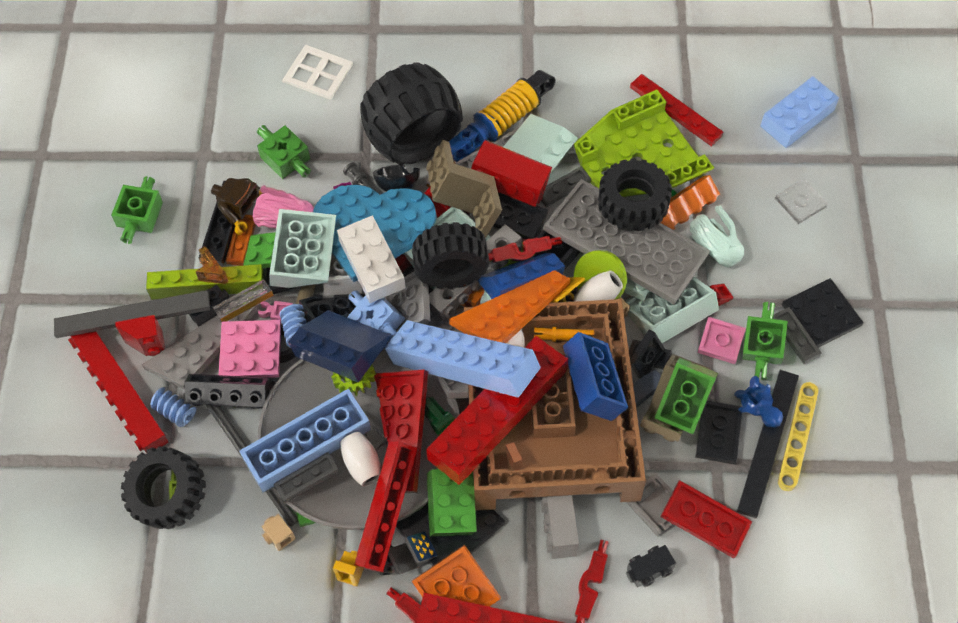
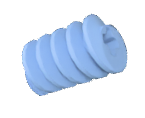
(292, 319)
(172, 408)

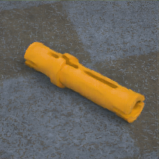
(559, 334)

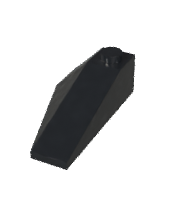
(317, 305)

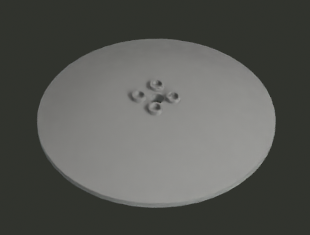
(340, 499)

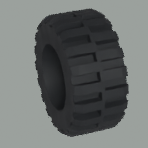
(639, 176)
(450, 255)
(140, 481)

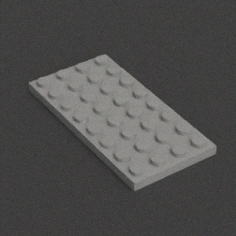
(652, 258)

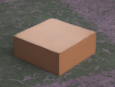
(513, 456)

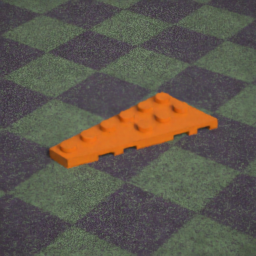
(510, 312)

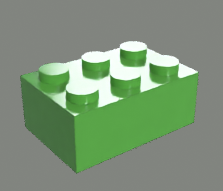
(686, 395)
(450, 505)

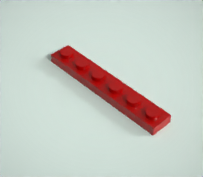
(679, 111)

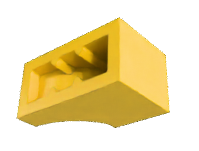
(345, 569)

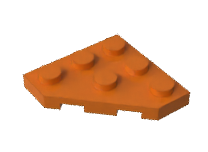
(458, 578)

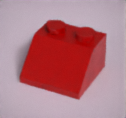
(142, 334)

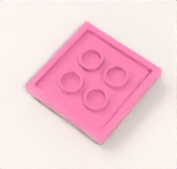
(250, 348)

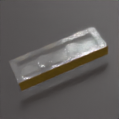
(243, 301)

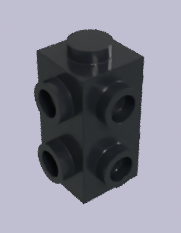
(216, 297)
(650, 566)

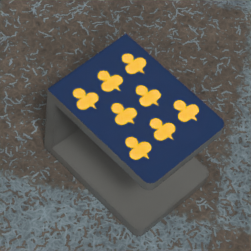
(412, 553)

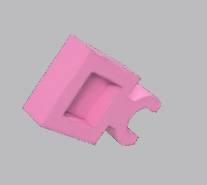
(273, 310)

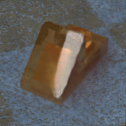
(211, 269)

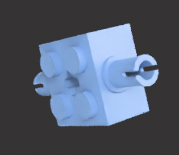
(378, 314)

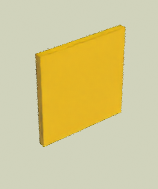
(574, 282)

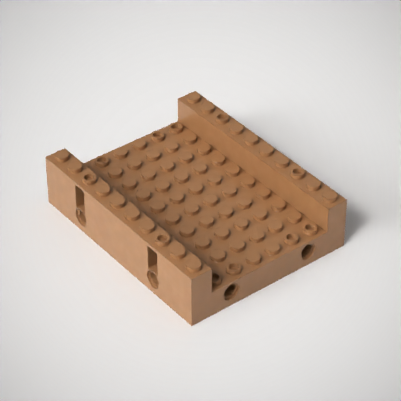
(558, 442)

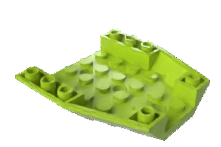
(639, 131)

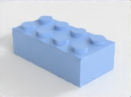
(799, 112)

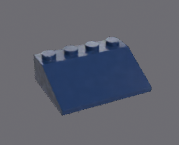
(339, 344)

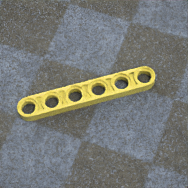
(801, 436)

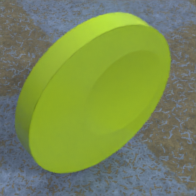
(599, 262)

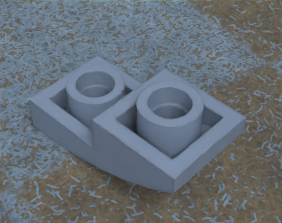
(646, 387)

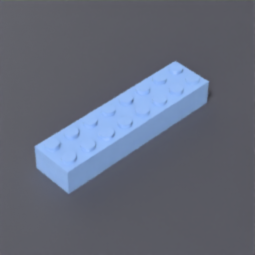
(463, 358)

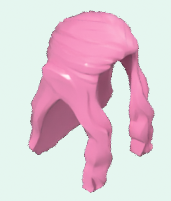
(268, 205)

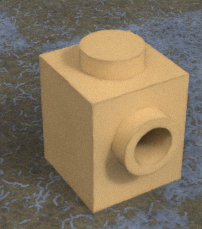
(277, 532)

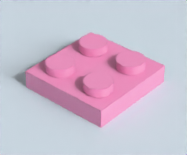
(721, 340)

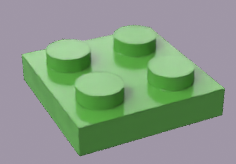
(260, 250)

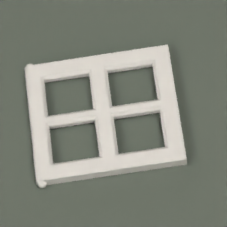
(318, 71)

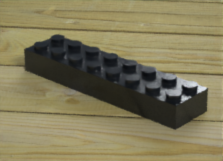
(218, 235)

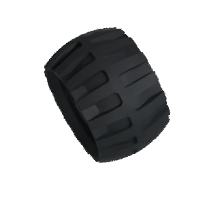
(410, 113)

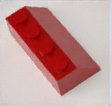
(513, 173)

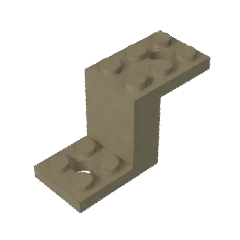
(463, 188)
(654, 425)

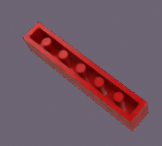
(385, 506)

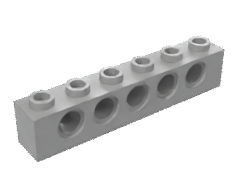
(445, 308)

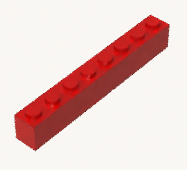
(119, 391)

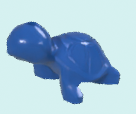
(758, 402)

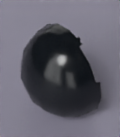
(396, 177)

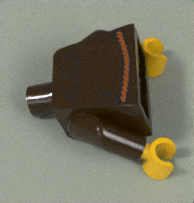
(236, 199)

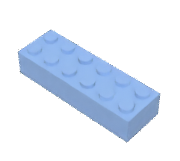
(304, 439)

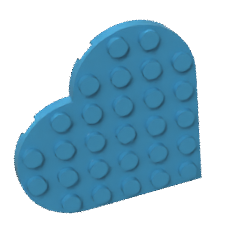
(398, 213)

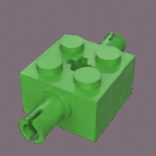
(283, 151)
(137, 209)
(756, 349)

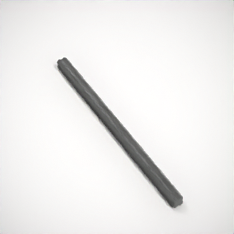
(239, 444)

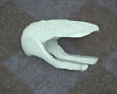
(711, 235)

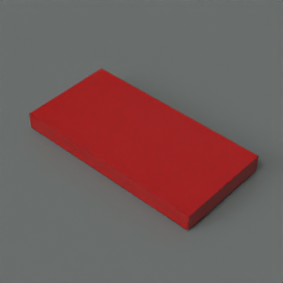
(706, 519)

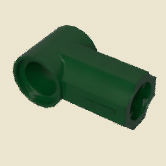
(437, 416)

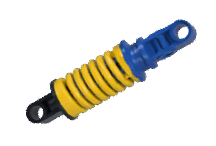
(502, 113)

